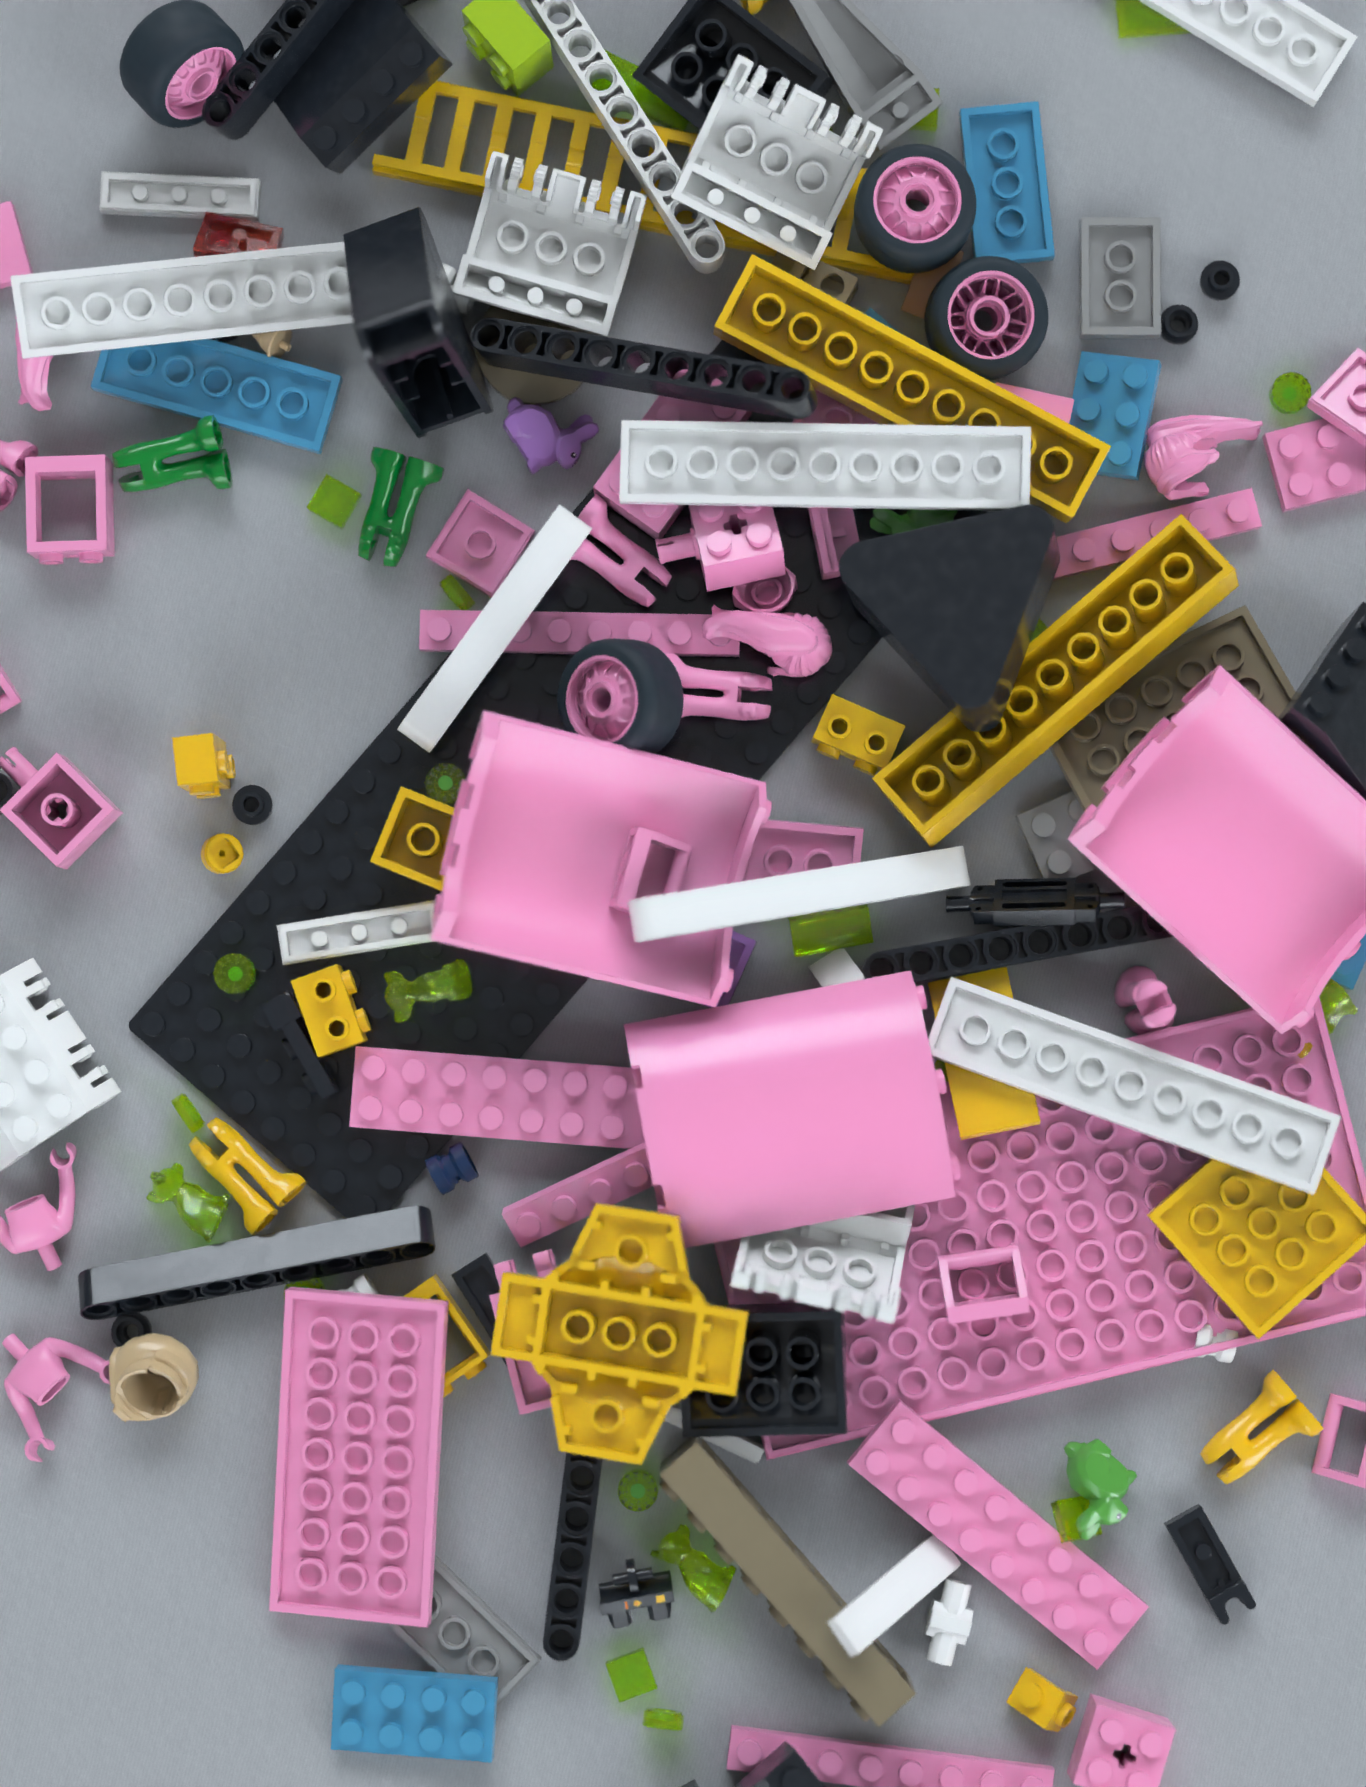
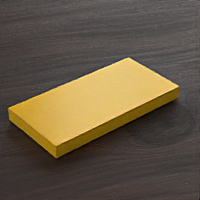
(980, 1102)

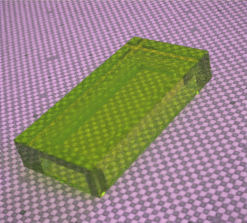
(1140, 20)
(830, 930)

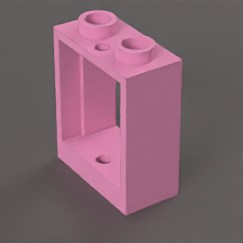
(69, 468)

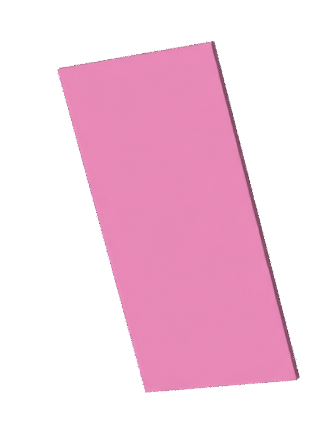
(1095, 1268)

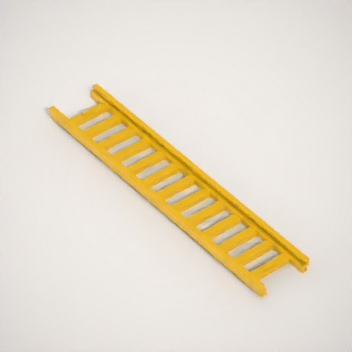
(455, 180)

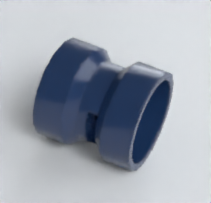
(451, 1168)

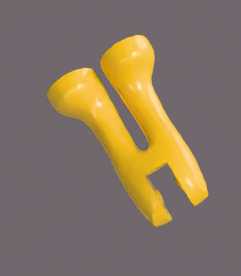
(278, 1186)
(1250, 1452)

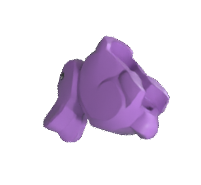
(541, 437)

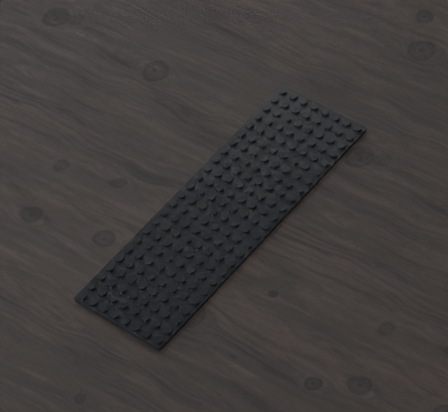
(326, 871)

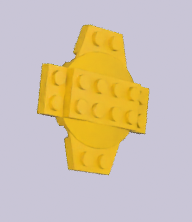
(619, 1333)

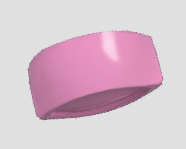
(765, 595)

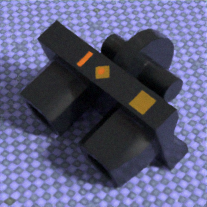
(636, 1590)

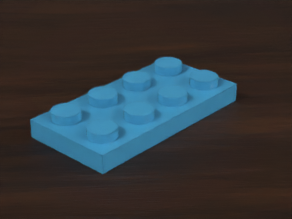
(1010, 181)
(414, 1713)

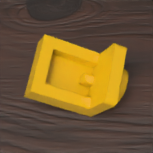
(1042, 1701)

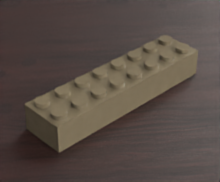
(784, 1575)

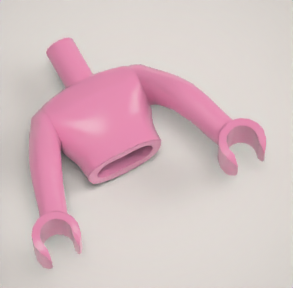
(36, 1222)
(40, 1377)

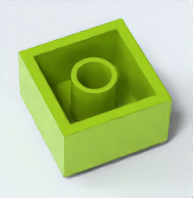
(508, 42)

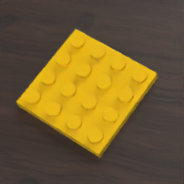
(1260, 1239)

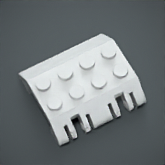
(774, 164)
(548, 248)
(36, 1069)
(831, 1263)

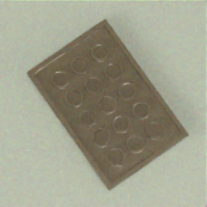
(1114, 728)

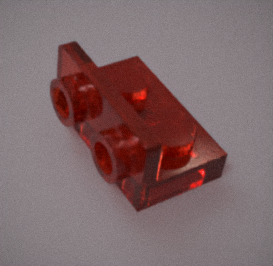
(232, 235)

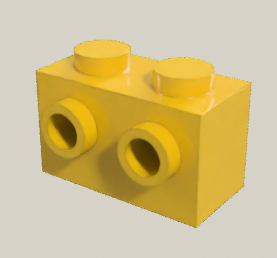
(857, 734)
(203, 764)
(330, 1010)

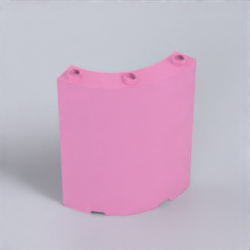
(544, 842)
(1238, 847)
(792, 1109)

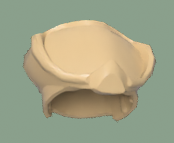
(151, 1377)

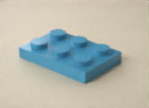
(1116, 406)

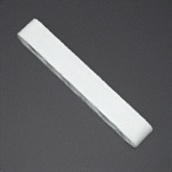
(494, 628)

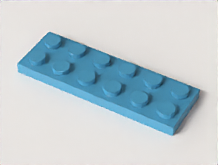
(232, 383)

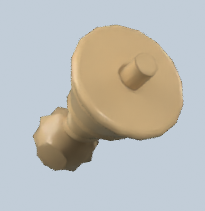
(274, 342)

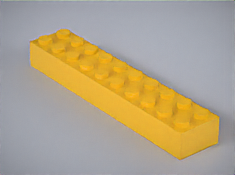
(897, 377)
(1062, 679)

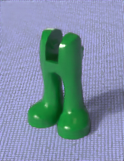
(157, 474)
(397, 527)

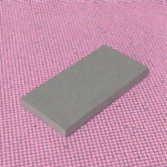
(468, 1636)

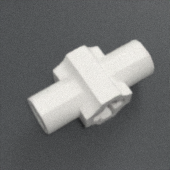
(948, 1622)

